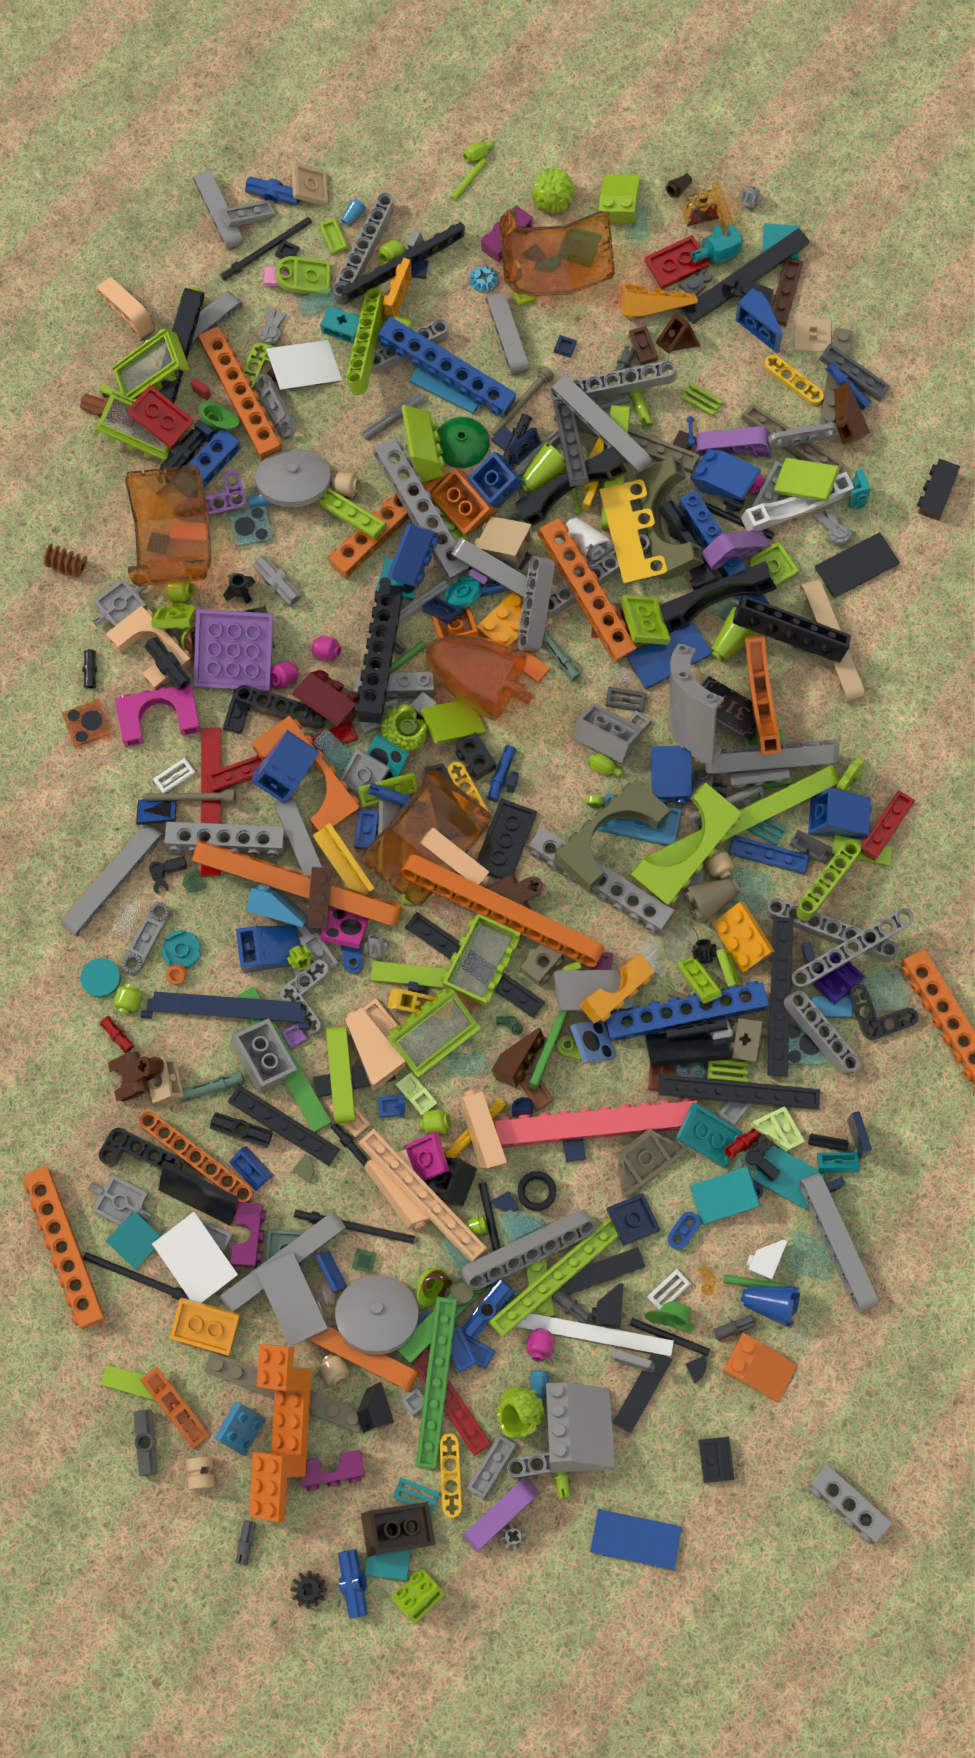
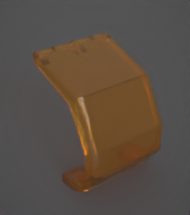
(556, 257)
(169, 526)
(436, 805)

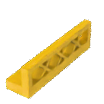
(342, 860)

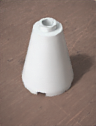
(589, 540)

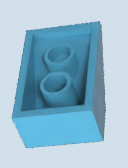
(274, 904)

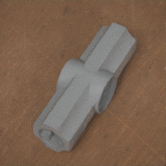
(277, 580)

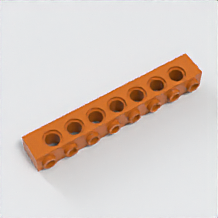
(216, 339)
(559, 529)
(347, 565)
(921, 962)
(94, 1312)

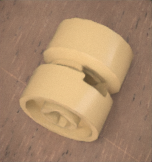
(200, 1465)

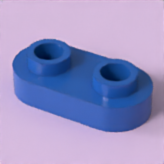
(350, 954)
(684, 1231)

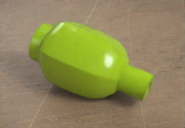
(476, 151)
(603, 765)

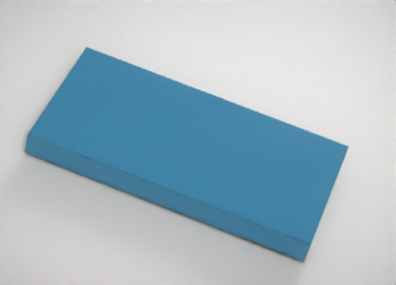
(436, 387)
(663, 835)

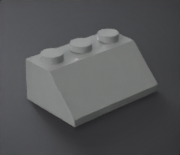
(606, 733)
(263, 1055)

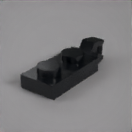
(741, 286)

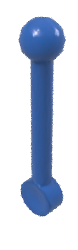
(691, 441)

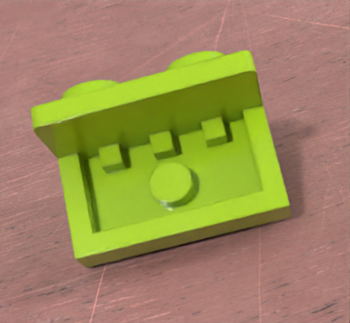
(417, 1595)

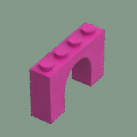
(131, 708)

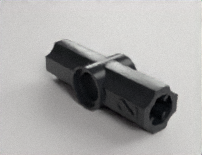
(184, 450)
(679, 526)
(167, 663)
(229, 1125)

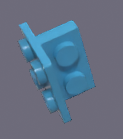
(240, 1428)

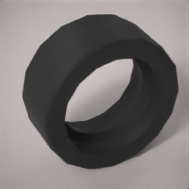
(536, 1175)

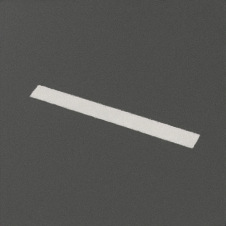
(598, 1334)

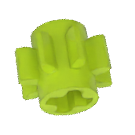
(300, 957)

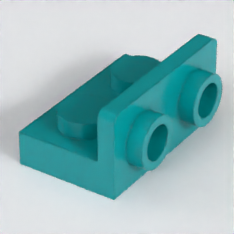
(860, 494)

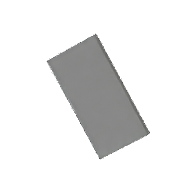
(577, 985)
(291, 1299)

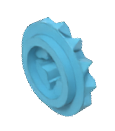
(478, 283)

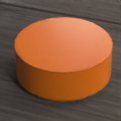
(176, 974)

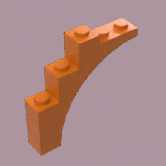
(760, 691)

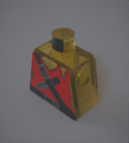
(700, 208)

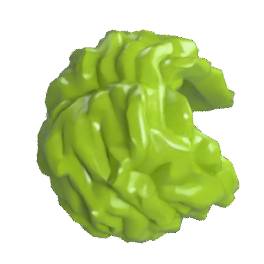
(553, 190)
(403, 727)
(519, 1412)

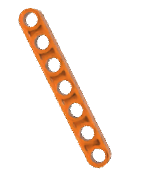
(190, 1150)
(376, 1364)

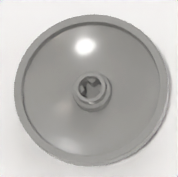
(293, 478)
(376, 1314)

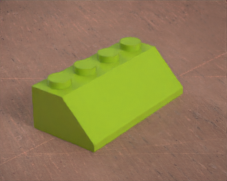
(423, 443)

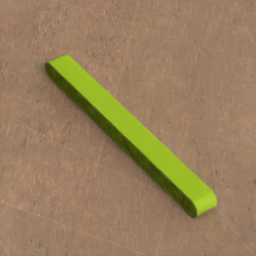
(752, 814)

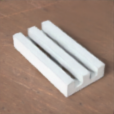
(179, 781)
(681, 1278)

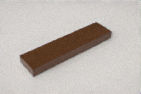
(786, 290)

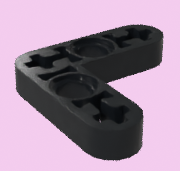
(878, 1023)

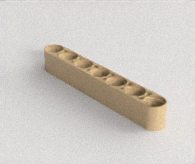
(822, 612)

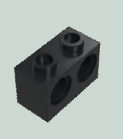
(479, 755)

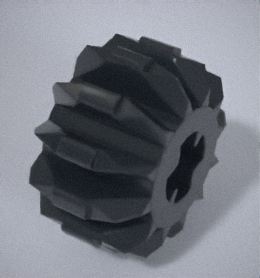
(301, 1592)

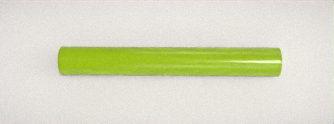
(465, 183)

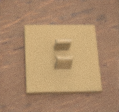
(812, 334)

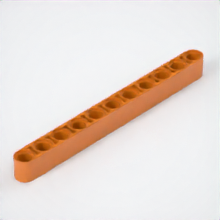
(294, 882)
(502, 910)

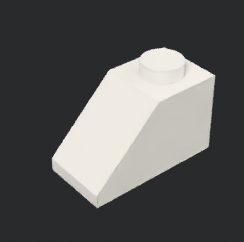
(766, 1260)

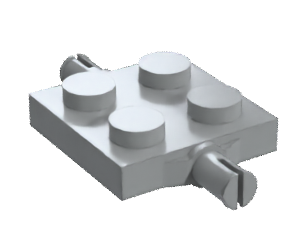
(118, 602)
(119, 1200)

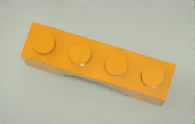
(633, 973)

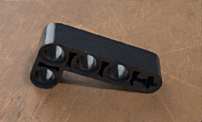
(126, 1147)

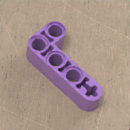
(735, 441)
(226, 495)
(734, 545)
(501, 1514)

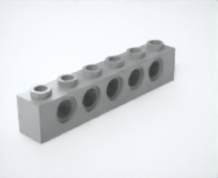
(236, 833)

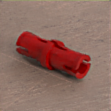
(116, 1034)
(742, 1143)

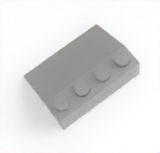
(579, 1427)

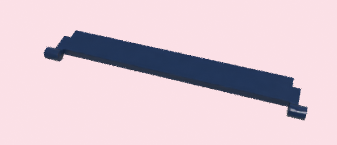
(226, 1007)

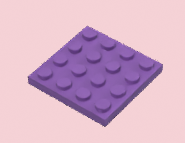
(233, 649)

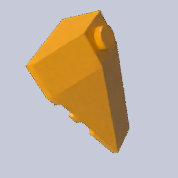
(639, 301)

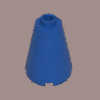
(773, 1302)

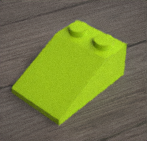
(620, 197)

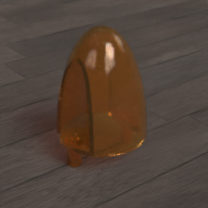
(478, 672)

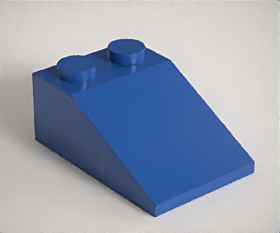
(758, 318)
(724, 475)

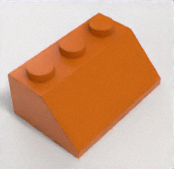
(462, 502)

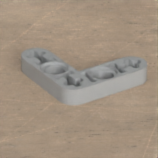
(300, 991)

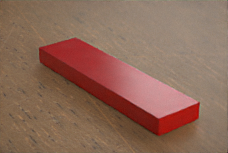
(886, 825)

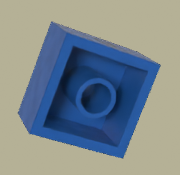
(495, 479)

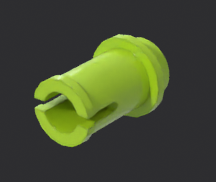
(562, 1483)

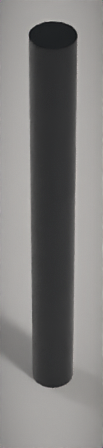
(733, 518)
(489, 1216)
(667, 1335)

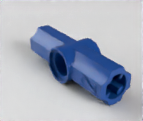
(271, 190)
(479, 1319)
(352, 1583)

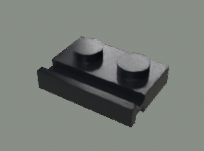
(716, 1459)

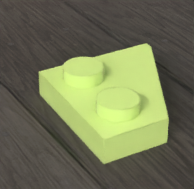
(780, 1129)

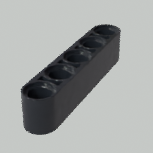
(273, 701)

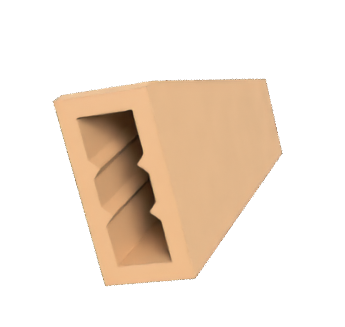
(454, 857)
(374, 1050)
(482, 1130)
(400, 1202)

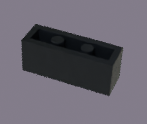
(938, 489)

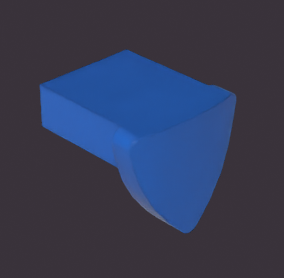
(392, 1106)

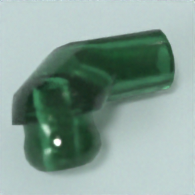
(511, 1022)

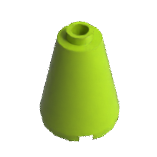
(543, 469)
(730, 638)

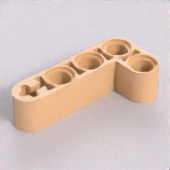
(126, 307)

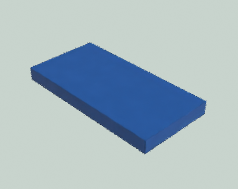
(653, 660)
(636, 1539)

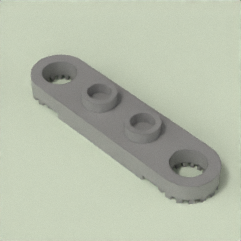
(275, 405)
(802, 435)
(145, 938)

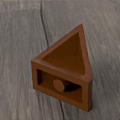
(677, 335)

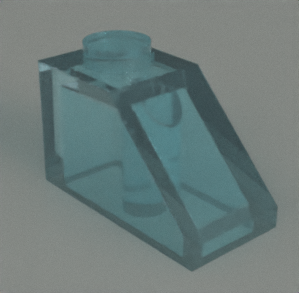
(519, 1224)

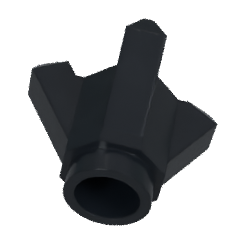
(239, 587)

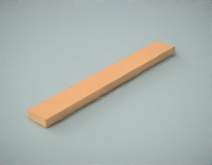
(422, 1195)

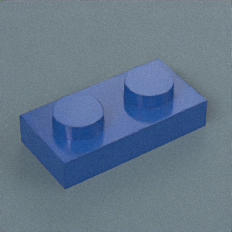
(366, 828)

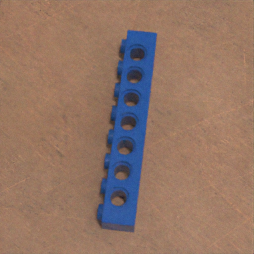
(458, 367)
(707, 531)
(674, 1005)

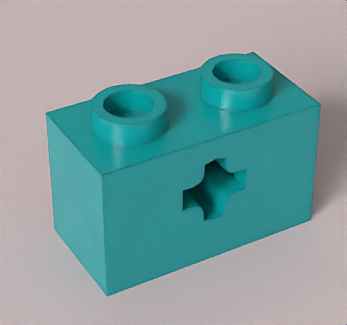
(340, 324)

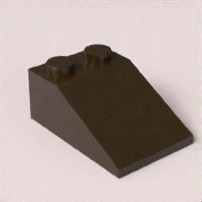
(397, 1529)

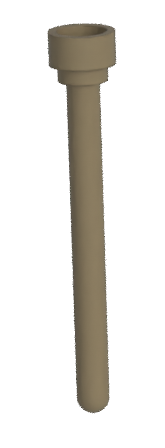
(544, 375)
(228, 796)

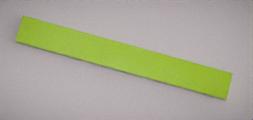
(554, 1279)

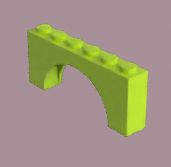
(716, 818)

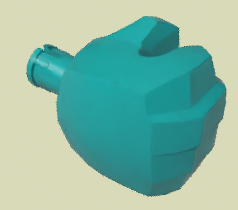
(718, 247)

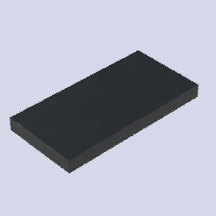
(857, 565)
(506, 838)
(685, 1050)
(198, 1193)

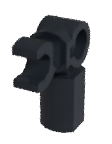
(158, 871)
(755, 1155)

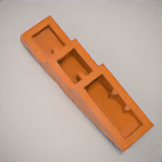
(174, 1407)

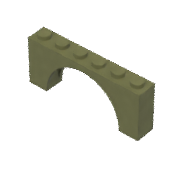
(659, 482)
(633, 803)

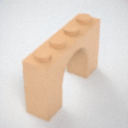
(139, 626)

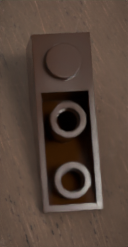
(849, 417)
(514, 1061)

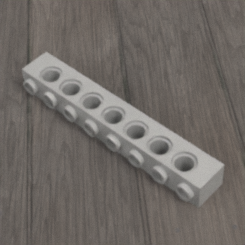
(393, 448)
(545, 839)

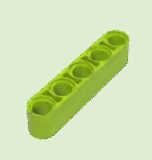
(826, 888)
(340, 1074)

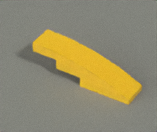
(592, 488)

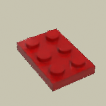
(675, 262)
(160, 416)

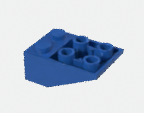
(284, 767)
(265, 946)

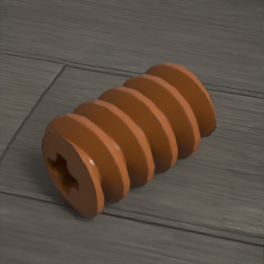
(64, 562)

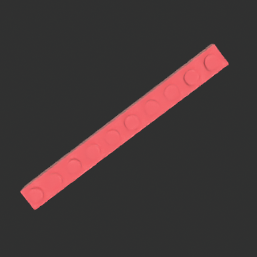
(592, 1124)

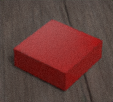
(201, 389)

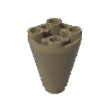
(710, 897)

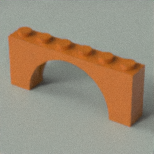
(338, 802)

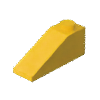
(407, 1000)

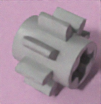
(750, 196)
(375, 945)
(512, 1530)

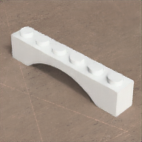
(773, 513)

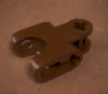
(517, 891)
(135, 1073)

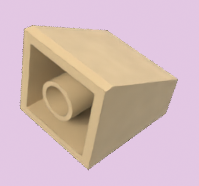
(506, 540)

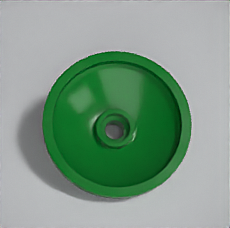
(467, 450)

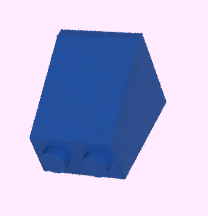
(671, 774)
(839, 814)

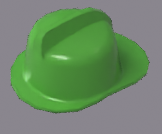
(217, 416)
(672, 1315)

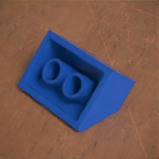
(413, 555)

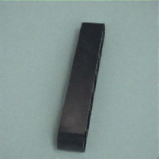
(185, 327)

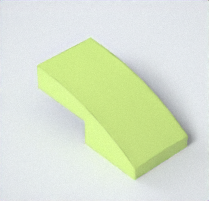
(416, 1093)

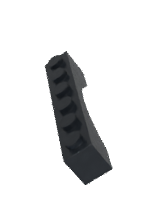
(537, 504)
(751, 581)

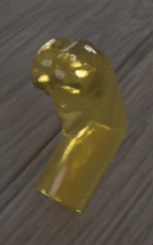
(709, 1280)

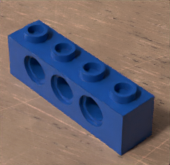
(217, 460)

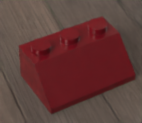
(327, 697)

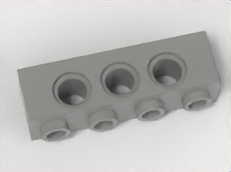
(406, 684)
(878, 1521)

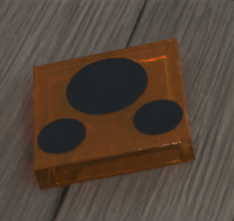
(86, 723)

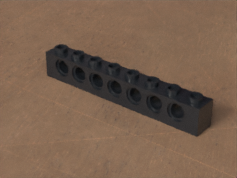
(382, 640)

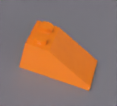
(462, 626)
(759, 1367)

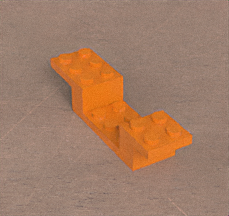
(289, 1431)

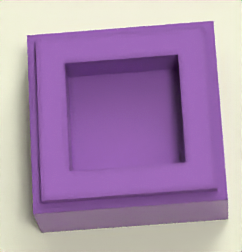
(478, 576)
(294, 1036)

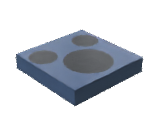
(593, 1042)

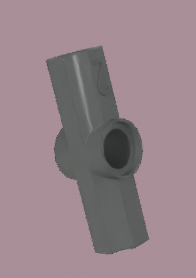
(144, 1428)

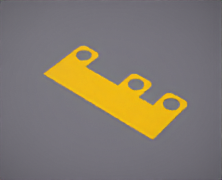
(624, 533)

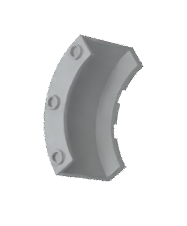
(692, 708)

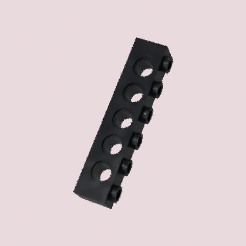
(791, 629)

